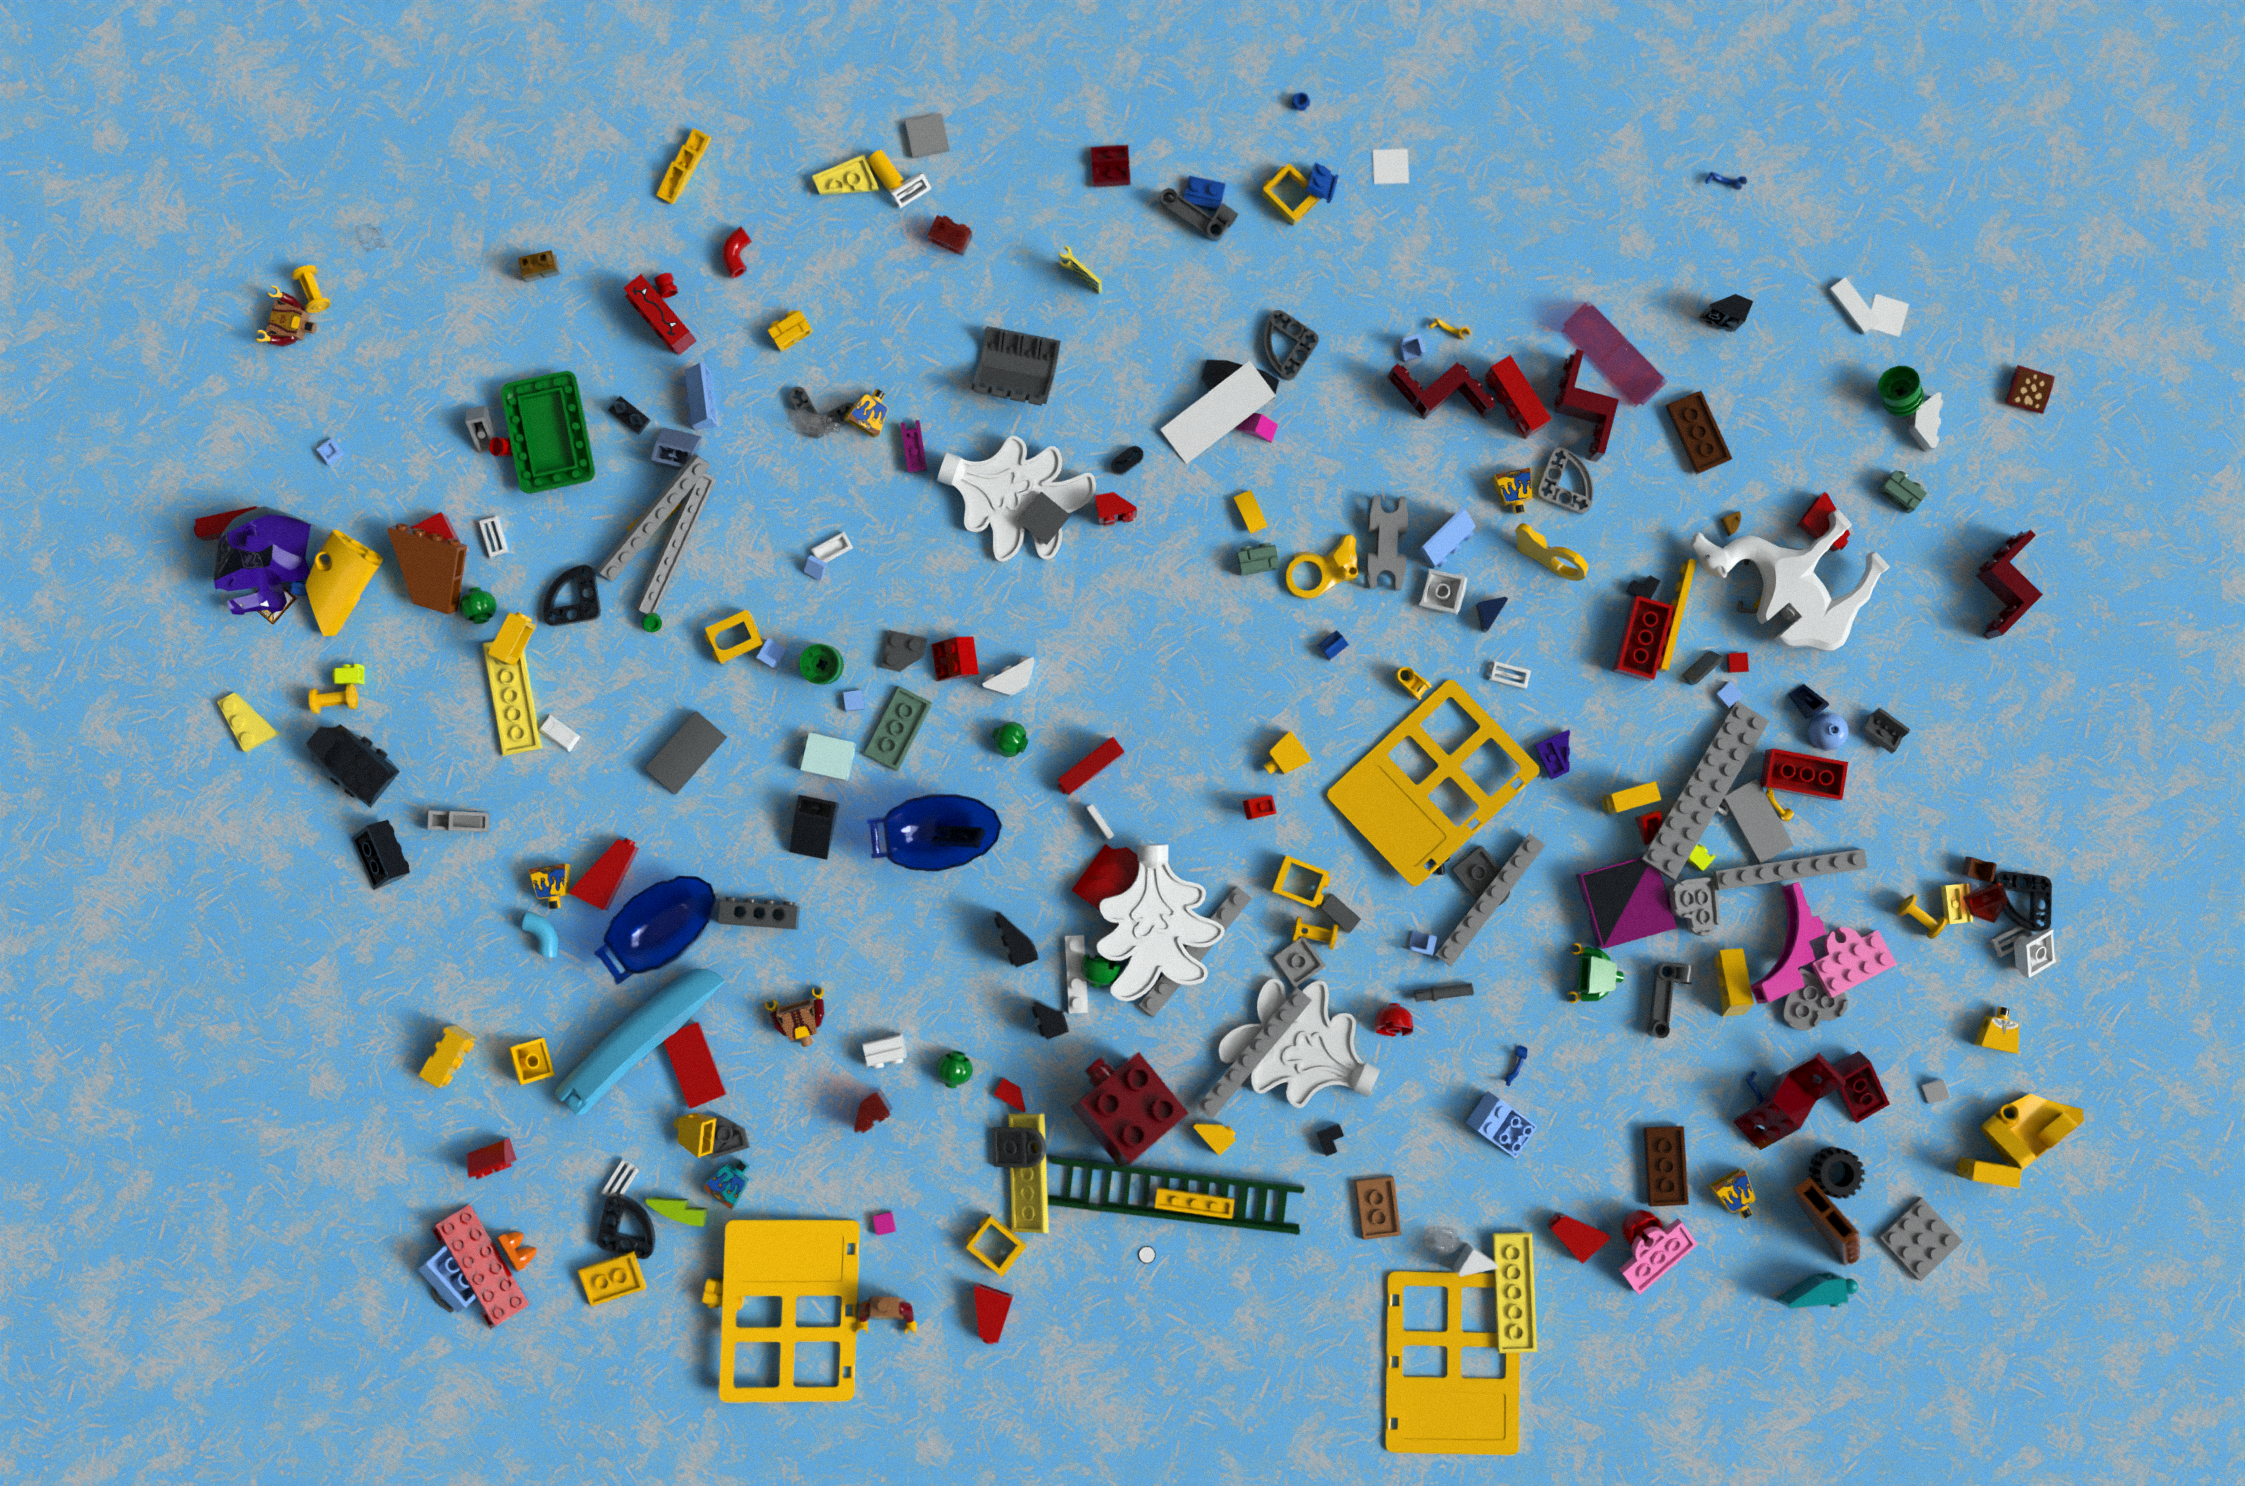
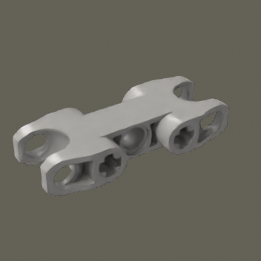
(1386, 557)

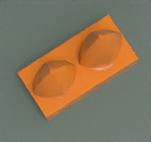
(518, 1258)

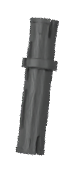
(1443, 992)

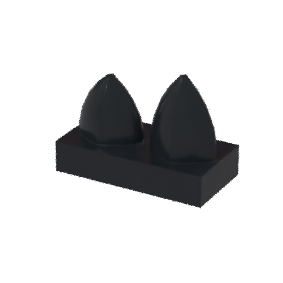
(629, 415)

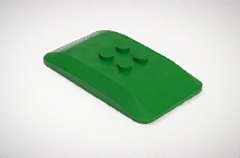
(548, 432)

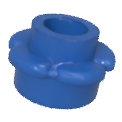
(1305, 101)

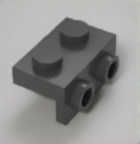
(1884, 730)

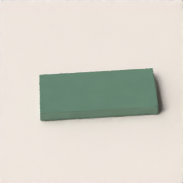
(898, 728)

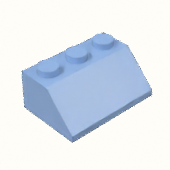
(700, 397)
(1447, 539)
(448, 1279)

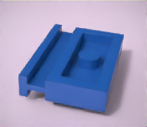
(1321, 182)
(1204, 192)

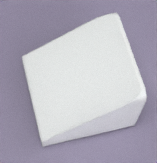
(1936, 1091)

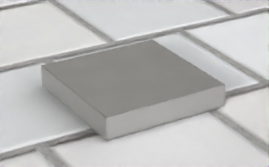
(927, 135)
(1298, 961)

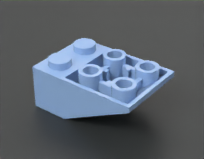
(1501, 1124)

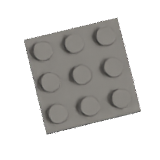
(1920, 1238)

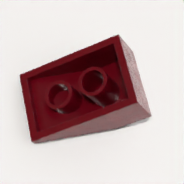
(1862, 1089)

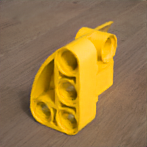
(338, 583)
(2032, 1130)

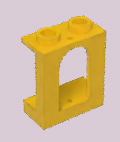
(726, 655)

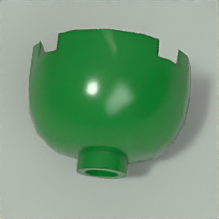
(1099, 970)

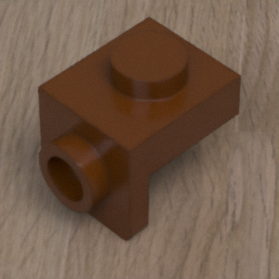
(1979, 869)

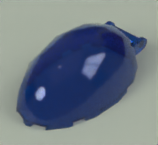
(913, 825)
(658, 926)

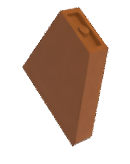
(430, 566)
(1829, 1221)

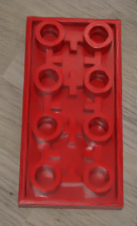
(694, 1065)

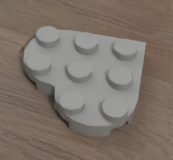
(1697, 903)
(1810, 1004)

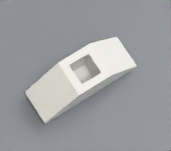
(1925, 423)
(1012, 678)

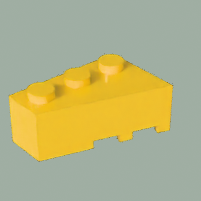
(1733, 982)

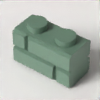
(1902, 491)
(1257, 559)

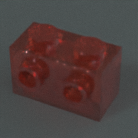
(950, 235)

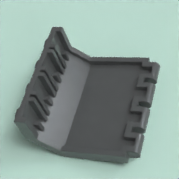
(1016, 366)

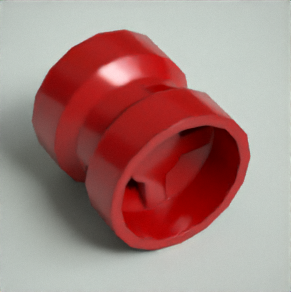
(665, 283)
(500, 447)

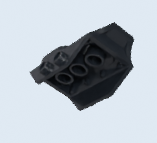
(352, 762)

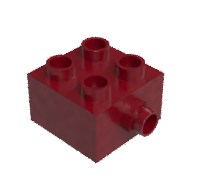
(1127, 1107)

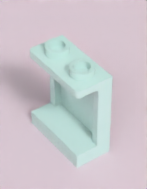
(827, 756)

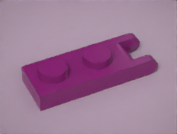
(914, 448)

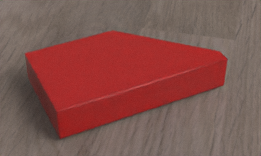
(1011, 1094)

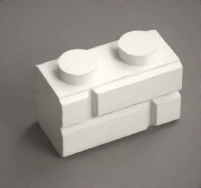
(884, 1050)

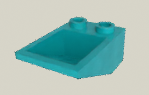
(1819, 1290)

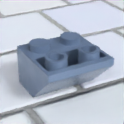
(675, 448)

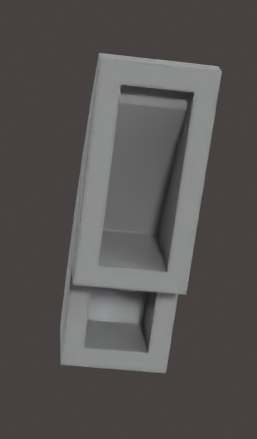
(457, 821)

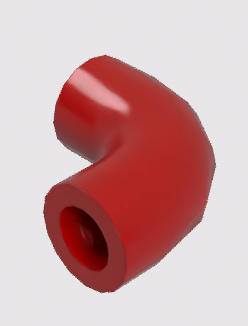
(731, 252)

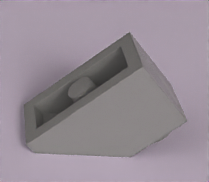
(480, 427)

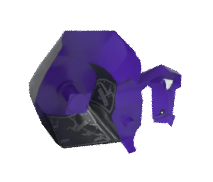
(263, 552)

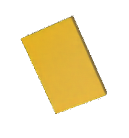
(612, 1278)

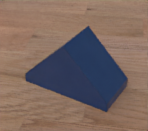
(1489, 611)
(1808, 701)

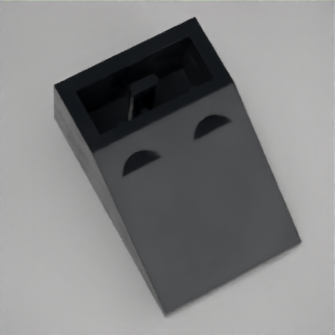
(813, 826)
(1020, 945)

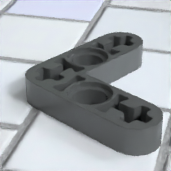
(805, 397)

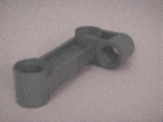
(1196, 217)
(1663, 995)

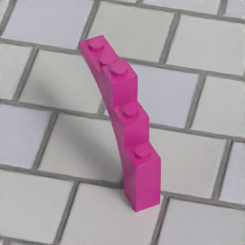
(1796, 952)

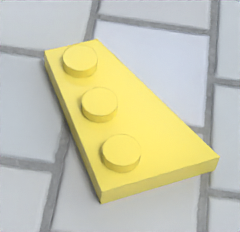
(846, 178)
(246, 723)

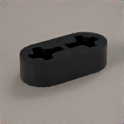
(1124, 457)

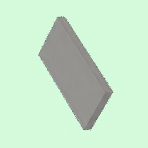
(1757, 821)

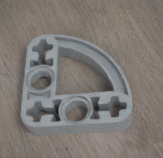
(1556, 490)

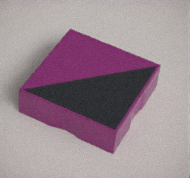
(1625, 902)

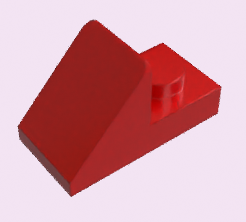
(1259, 807)

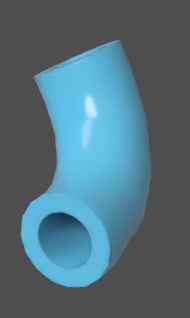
(544, 932)

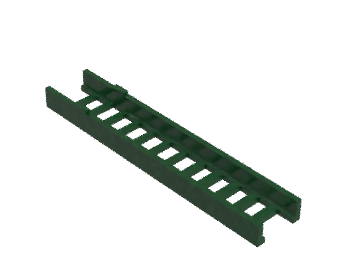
(1144, 1210)

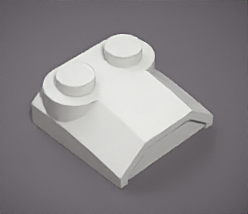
(1444, 592)
(2034, 952)

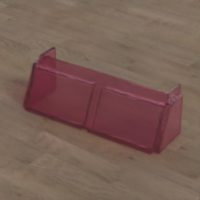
(1614, 354)

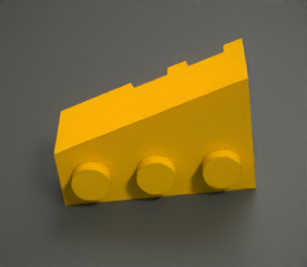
(447, 1056)

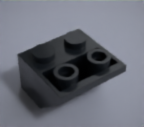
(1728, 312)
(1051, 1019)

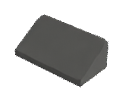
(1702, 667)
(1340, 913)

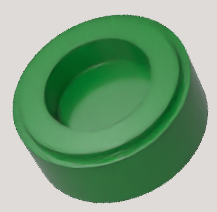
(651, 622)

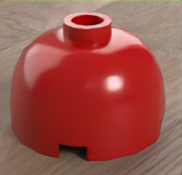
(1394, 1020)
(1636, 1223)

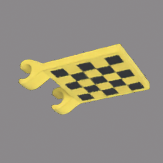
(1080, 270)

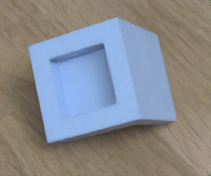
(1412, 347)
(771, 653)
(1422, 943)

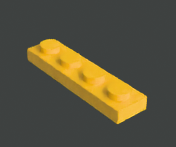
(1194, 1202)

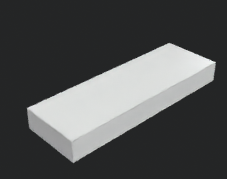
(1854, 305)

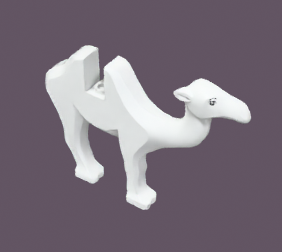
(1794, 587)

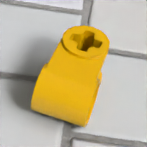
(1413, 683)

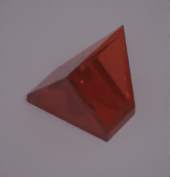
(1986, 901)

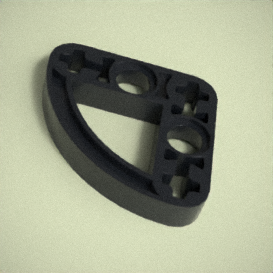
(582, 608)
(2035, 894)
(613, 1231)

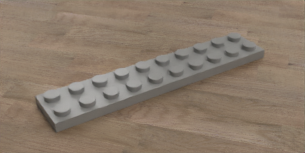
(1704, 790)

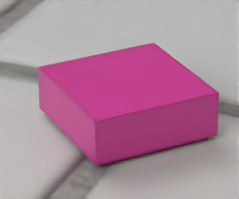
(884, 1223)

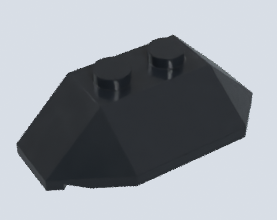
(1218, 370)

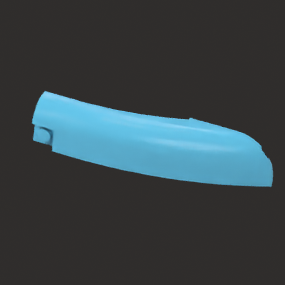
(637, 1037)

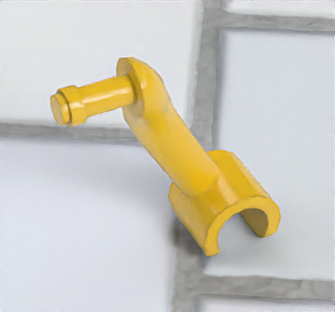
(1449, 328)
(1786, 815)

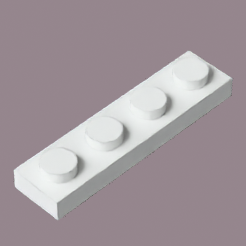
(1075, 981)

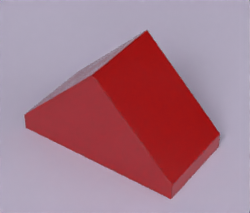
(1649, 825)

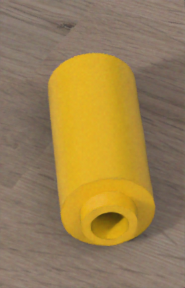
(885, 170)

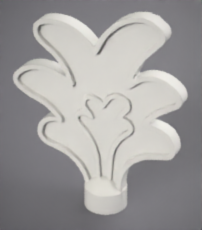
(1006, 485)
(1154, 925)
(1309, 1053)

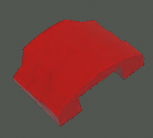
(1107, 875)

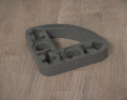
(1299, 338)

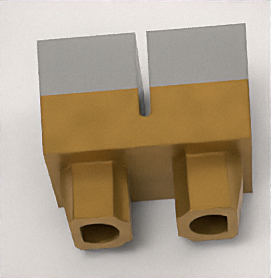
(537, 265)

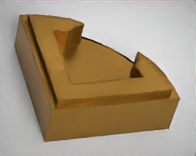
(1731, 522)

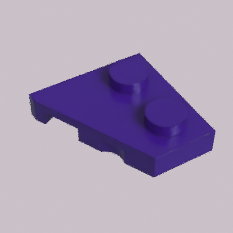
(1555, 754)

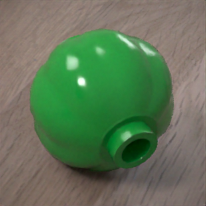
(478, 606)
(1010, 739)
(954, 1069)

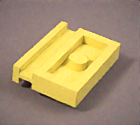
(1954, 905)

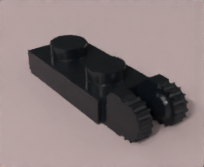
(958, 836)

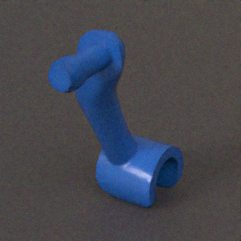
(1721, 179)
(1521, 1052)
(1754, 1087)

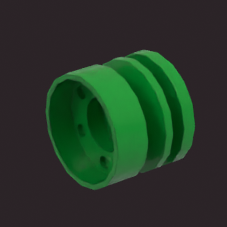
(1901, 391)
(811, 659)

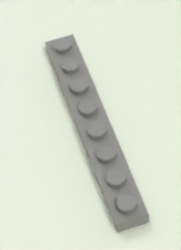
(653, 517)
(675, 545)
(1790, 869)
(1489, 899)
(1166, 987)
(1254, 1053)

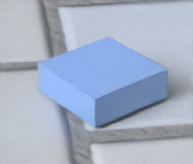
(330, 451)
(815, 567)
(1729, 694)
(854, 700)

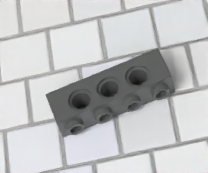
(728, 915)

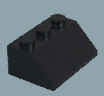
(380, 854)

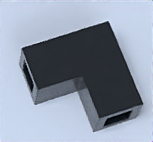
(1644, 590)
(1327, 1136)

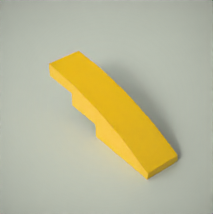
(684, 166)

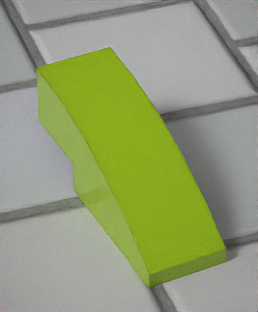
(678, 1210)

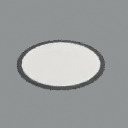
(1146, 1254)

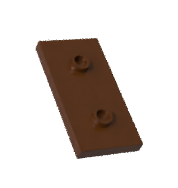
(1698, 432)
(1666, 1166)

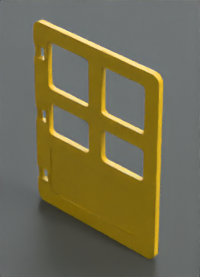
(1398, 813)
(789, 1262)
(1448, 1411)

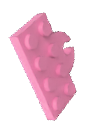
(1851, 961)
(1657, 1254)

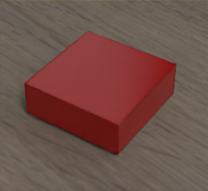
(1737, 662)

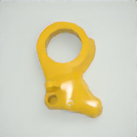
(1535, 546)
(1335, 568)

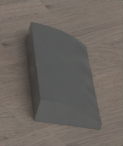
(686, 752)

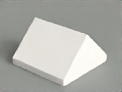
(1472, 1262)

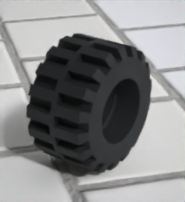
(1852, 1175)

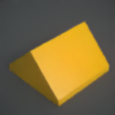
(531, 1061)

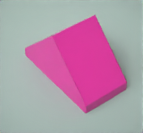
(1258, 426)

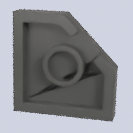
(902, 650)
(728, 1137)

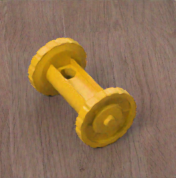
(306, 276)
(318, 700)
(1935, 926)
(1315, 933)

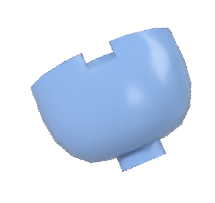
(1827, 731)

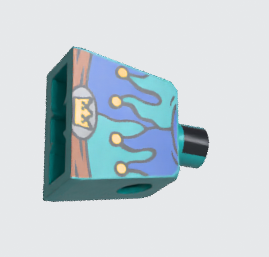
(728, 1184)

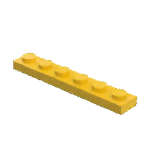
(1682, 588)

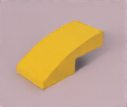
(1250, 511)

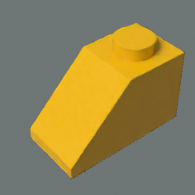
(1216, 1135)

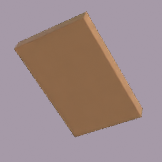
(1377, 1207)

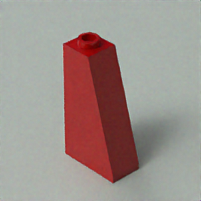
(213, 526)
(1090, 766)
(606, 875)

